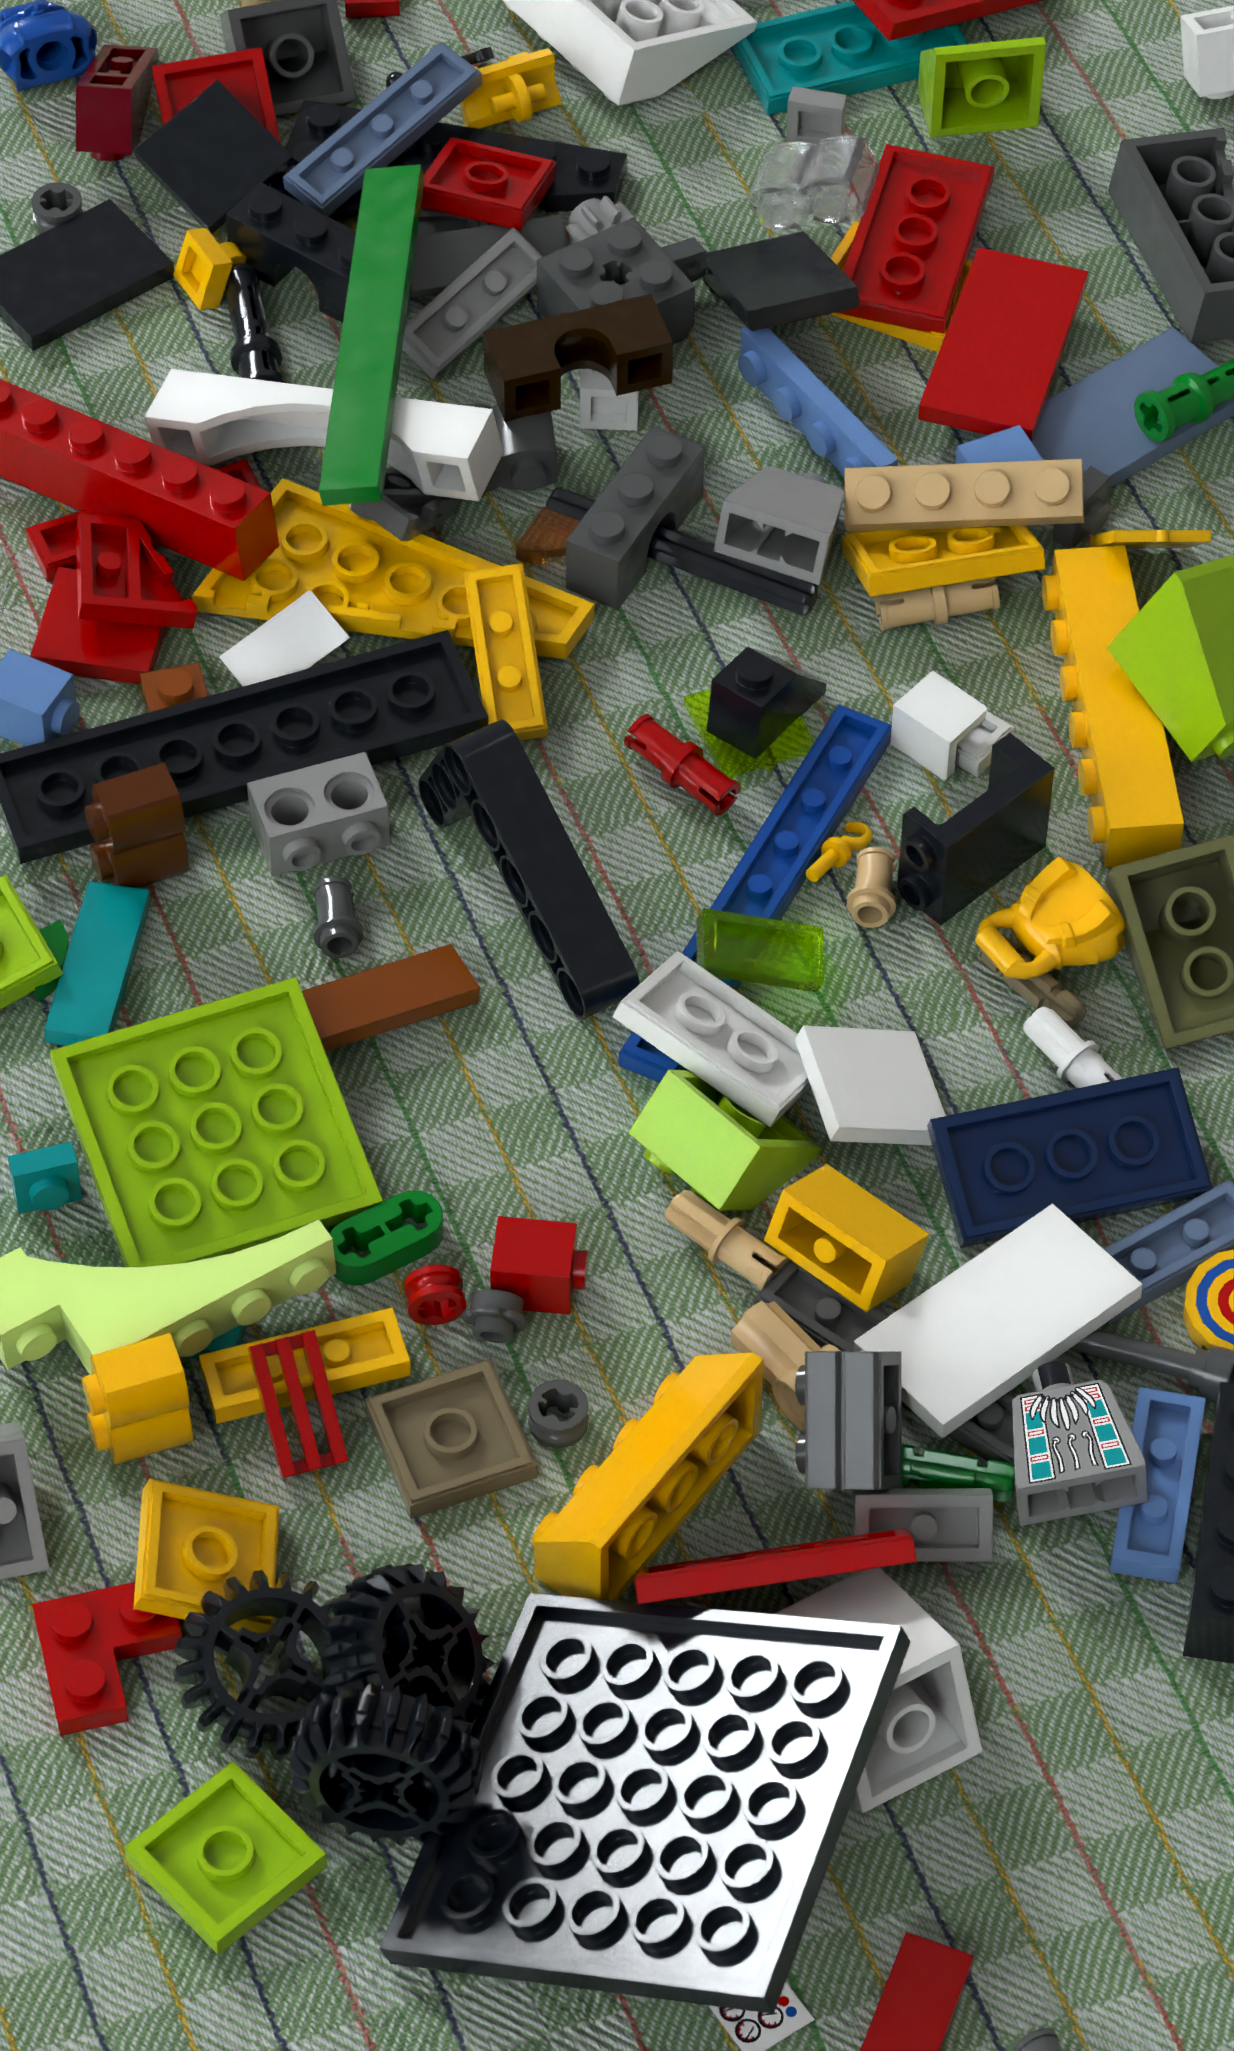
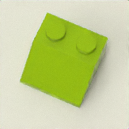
(982, 86)
(717, 1144)

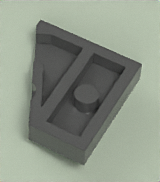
(405, 508)

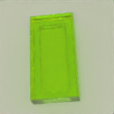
(760, 950)

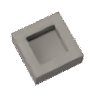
(815, 115)

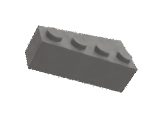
(1181, 216)

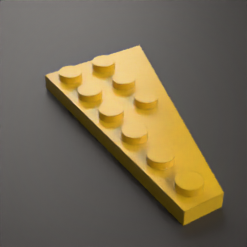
(376, 580)

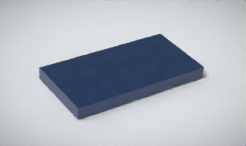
(1079, 1148)

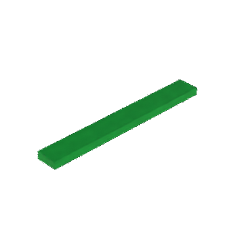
(372, 336)

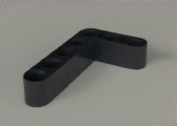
(497, 786)

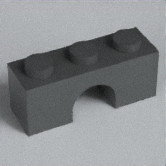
(612, 540)

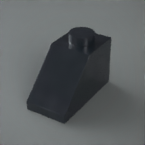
(758, 700)

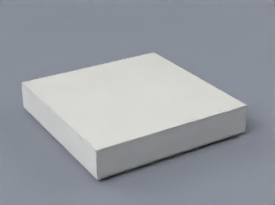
(870, 1084)

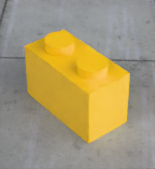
(846, 1237)

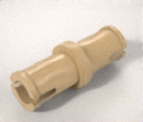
(936, 603)

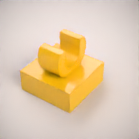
(205, 267)

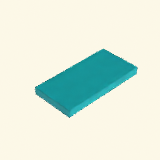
(831, 52)

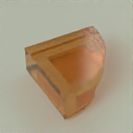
(545, 537)

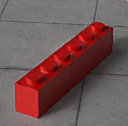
(125, 476)

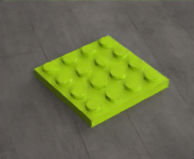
(215, 1128)

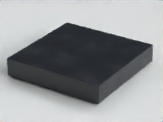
(213, 155)

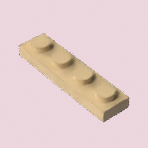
(964, 495)

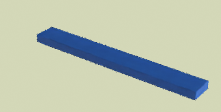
(787, 843)

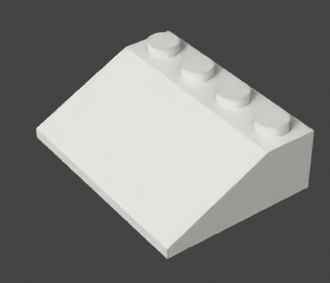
(636, 45)

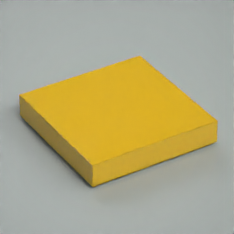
(197, 1542)

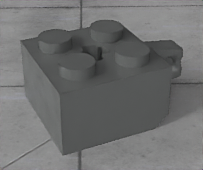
(621, 266)

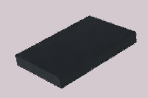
(77, 273)
(779, 281)

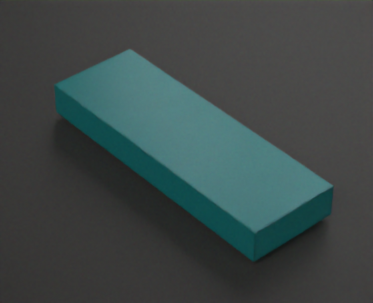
(97, 963)

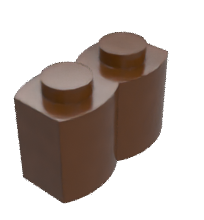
(137, 828)

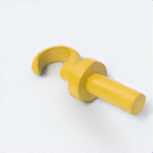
(837, 851)

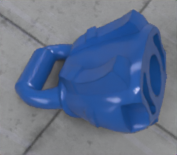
(44, 44)

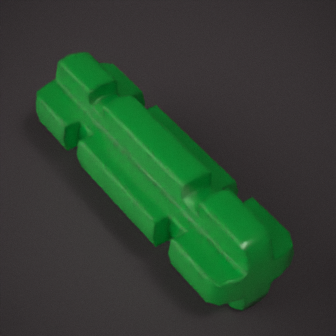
(955, 1470)

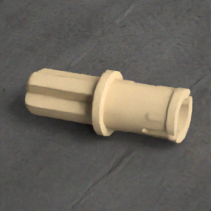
(724, 1238)

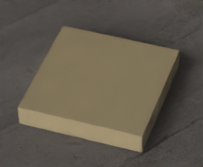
(450, 1438)

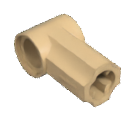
(782, 1345)

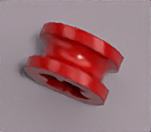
(434, 1294)

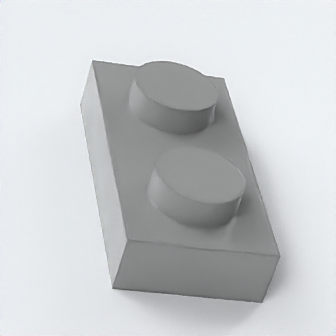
(942, 1521)

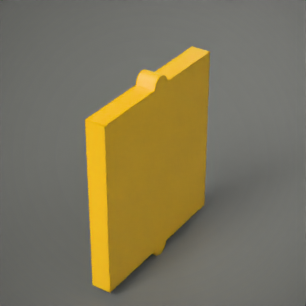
(1151, 538)

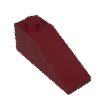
(114, 101)

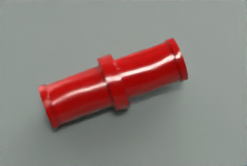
(682, 764)

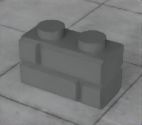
(850, 1420)

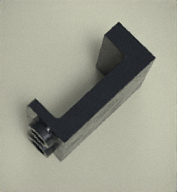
(984, 842)

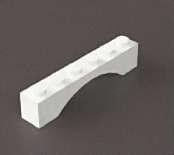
(219, 417)

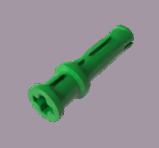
(1185, 401)

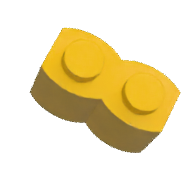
(138, 1400)

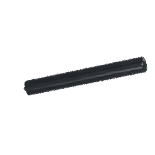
(701, 560)

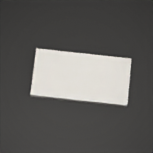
(1001, 1318)

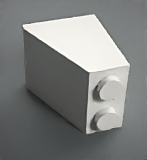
(930, 1710)

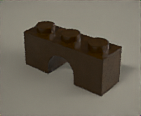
(617, 339)

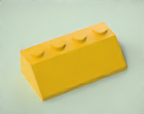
(651, 1478)

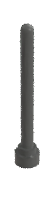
(1202, 1369)

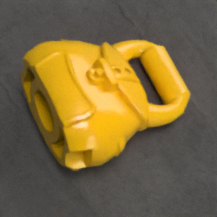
(1059, 920)

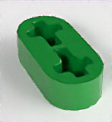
(385, 1237)

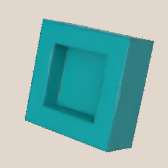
(45, 1178)

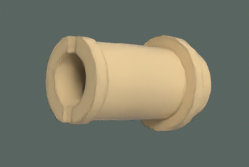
(872, 899)

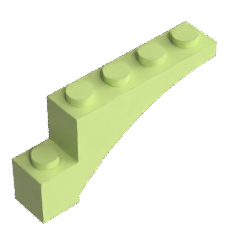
(125, 1305)

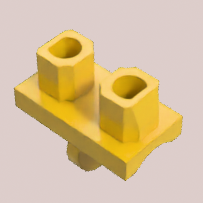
(513, 90)

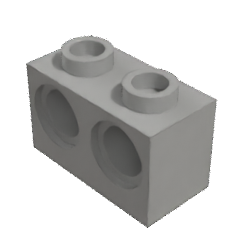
(318, 814)

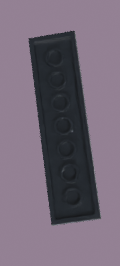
(213, 746)

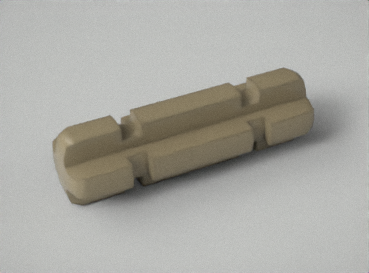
(1043, 992)

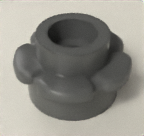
(495, 1315)

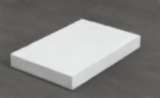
(718, 1037)

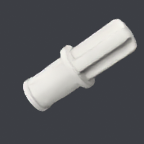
(1076, 1059)

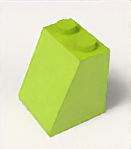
(1184, 657)

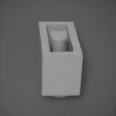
(20, 1524)

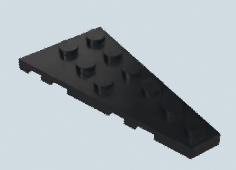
(580, 170)

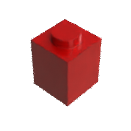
(538, 1263)

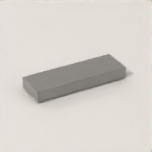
(472, 304)

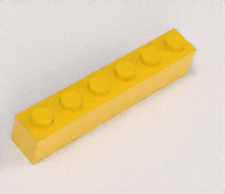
(1120, 736)

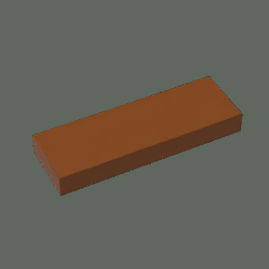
(390, 996)

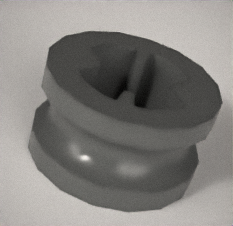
(55, 205)
(568, 1399)

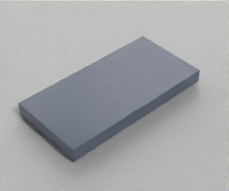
(1097, 414)

